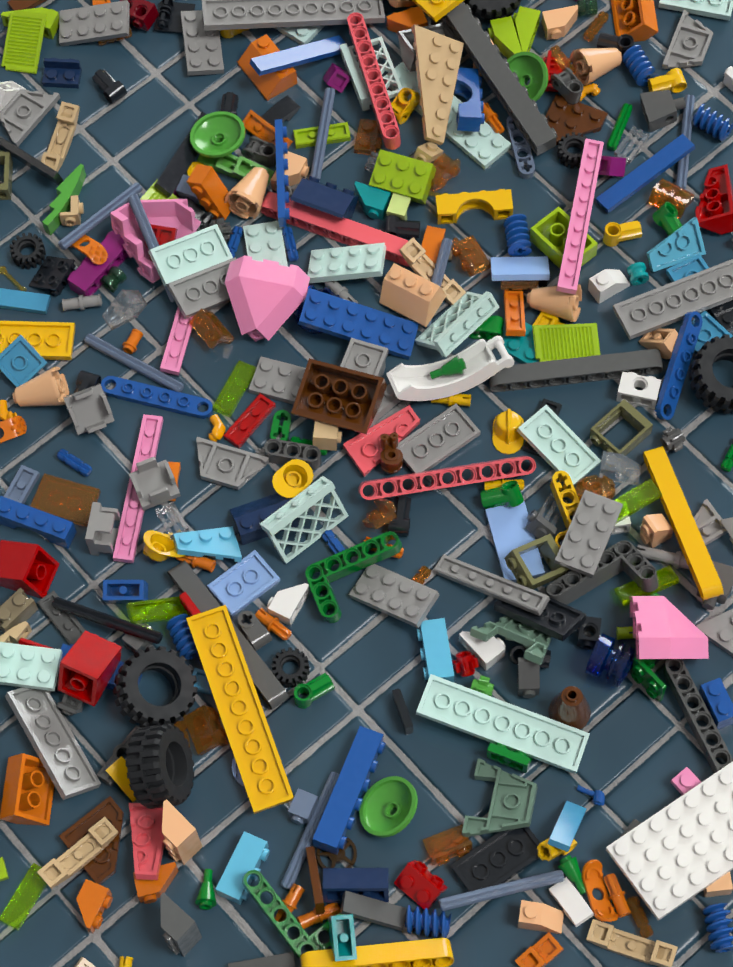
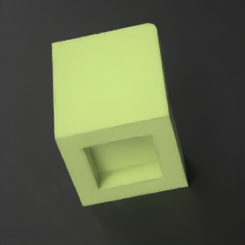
(398, 206)

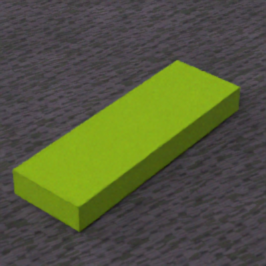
(308, 136)

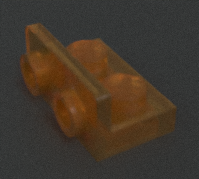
(367, 137)
(445, 170)
(668, 192)
(470, 255)
(210, 328)
(386, 513)
(205, 729)
(447, 845)

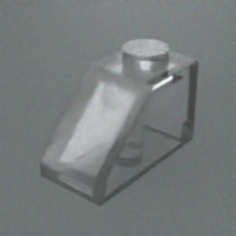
(124, 308)
(620, 468)

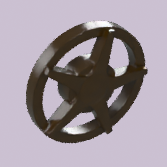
(340, 857)

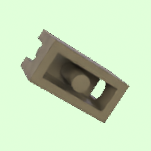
(16, 610)

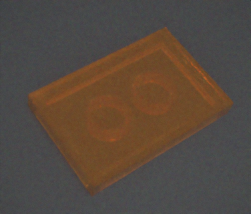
(65, 499)

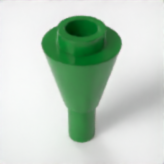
(453, 367)
(572, 872)
(206, 896)

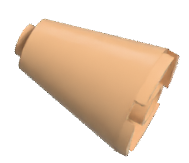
(594, 62)
(248, 194)
(556, 302)
(42, 390)

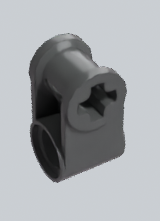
(567, 85)
(260, 152)
(255, 632)

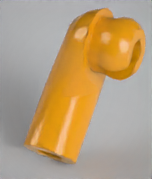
(590, 88)
(4, 413)
(218, 429)

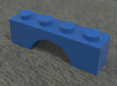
(469, 113)
(53, 528)

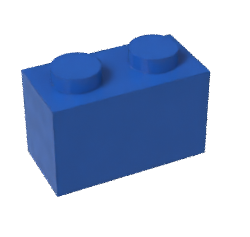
(124, 591)
(717, 702)

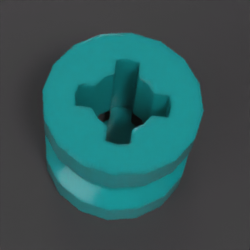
(638, 273)

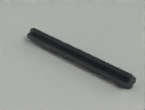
(107, 620)

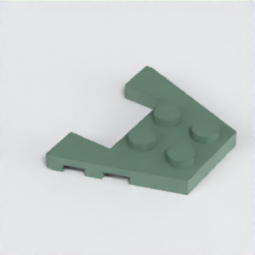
(513, 630)
(510, 803)

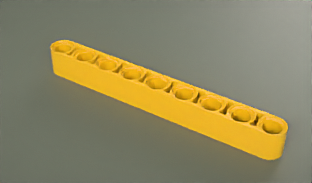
(683, 524)

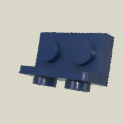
(61, 73)

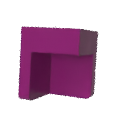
(337, 77)
(612, 166)

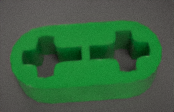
(276, 428)

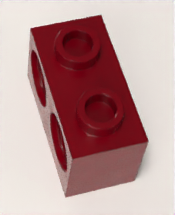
(142, 14)

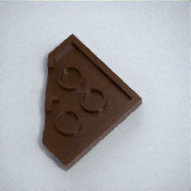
(574, 118)
(105, 863)

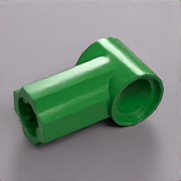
(667, 218)
(507, 494)
(314, 689)

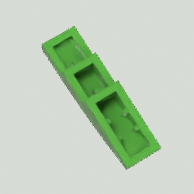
(232, 165)
(69, 187)

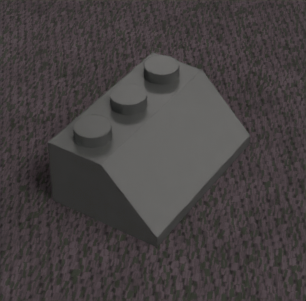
(406, 41)
(178, 927)

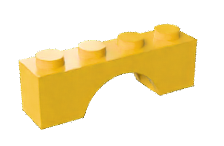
(496, 203)

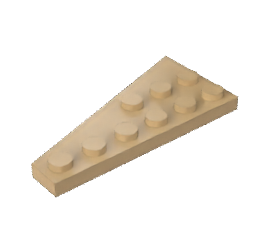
(436, 76)

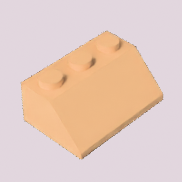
(411, 295)
(179, 835)

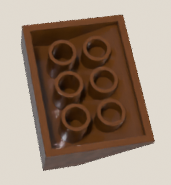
(339, 396)

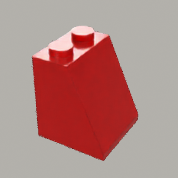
(26, 568)
(88, 667)

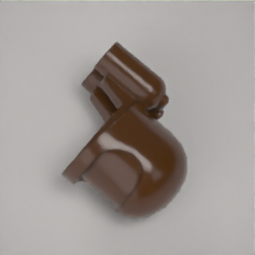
(391, 457)

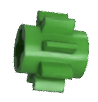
(483, 685)

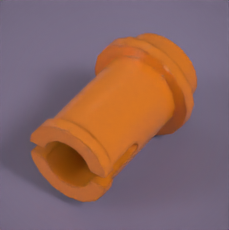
(132, 341)

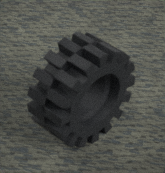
(567, 142)
(27, 260)
(290, 655)

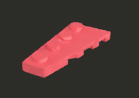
(366, 449)
(146, 840)

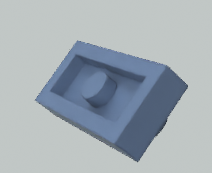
(22, 484)

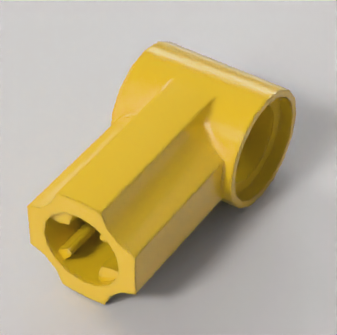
(671, 81)
(621, 232)
(548, 852)

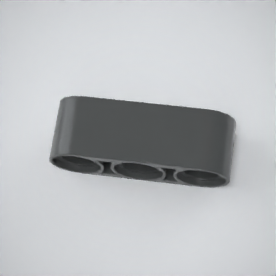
(286, 447)

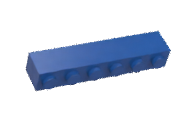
(348, 790)

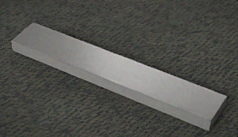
(491, 584)

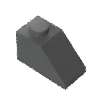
(528, 678)

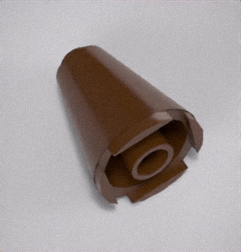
(570, 708)

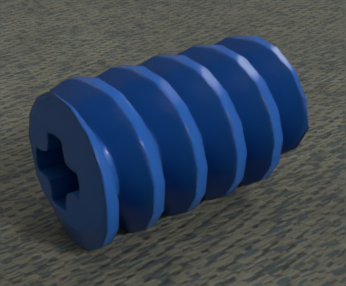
(638, 65)
(712, 123)
(517, 235)
(182, 636)
(427, 922)
(719, 927)

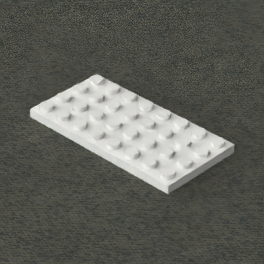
(680, 846)

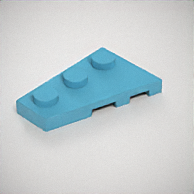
(677, 247)
(209, 542)

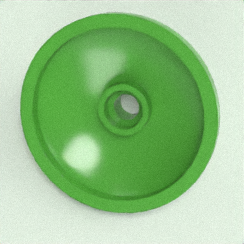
(530, 67)
(217, 134)
(388, 806)

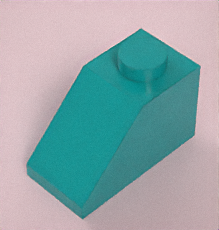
(372, 200)
(342, 937)

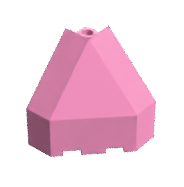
(160, 212)
(264, 294)
(664, 631)

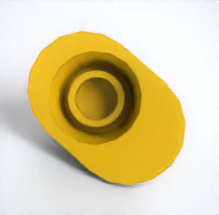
(505, 433)
(292, 478)
(159, 546)

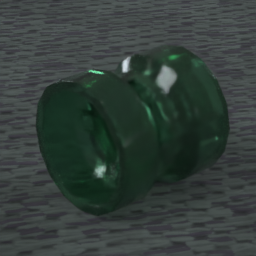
(591, 6)
(113, 279)

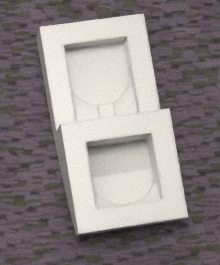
(571, 902)

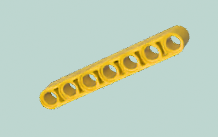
(415, 953)

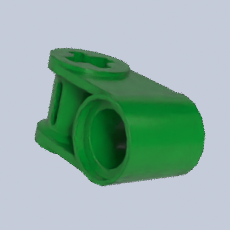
(489, 328)

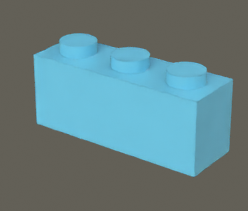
(435, 649)
(246, 857)

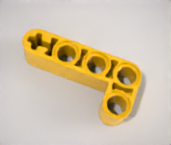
(568, 491)

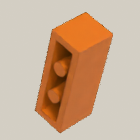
(209, 190)

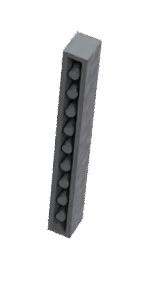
(501, 79)

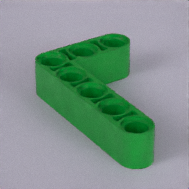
(347, 568)
(289, 921)

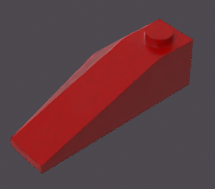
(716, 202)

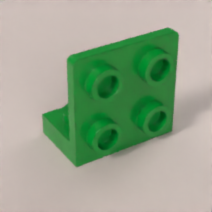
(643, 674)
(503, 755)

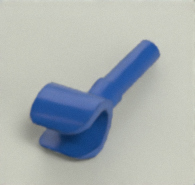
(598, 796)

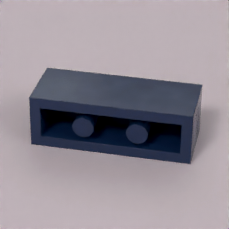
(362, 881)

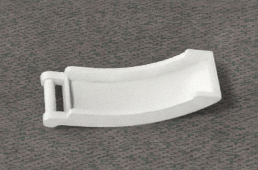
(416, 384)

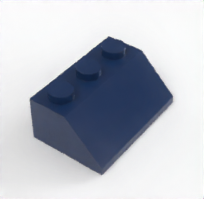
(325, 197)
(250, 515)

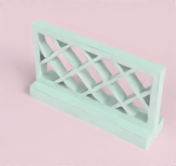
(356, 75)
(466, 322)
(298, 508)

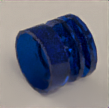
(610, 660)

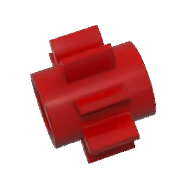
(465, 663)

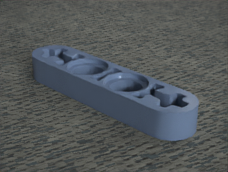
(518, 147)

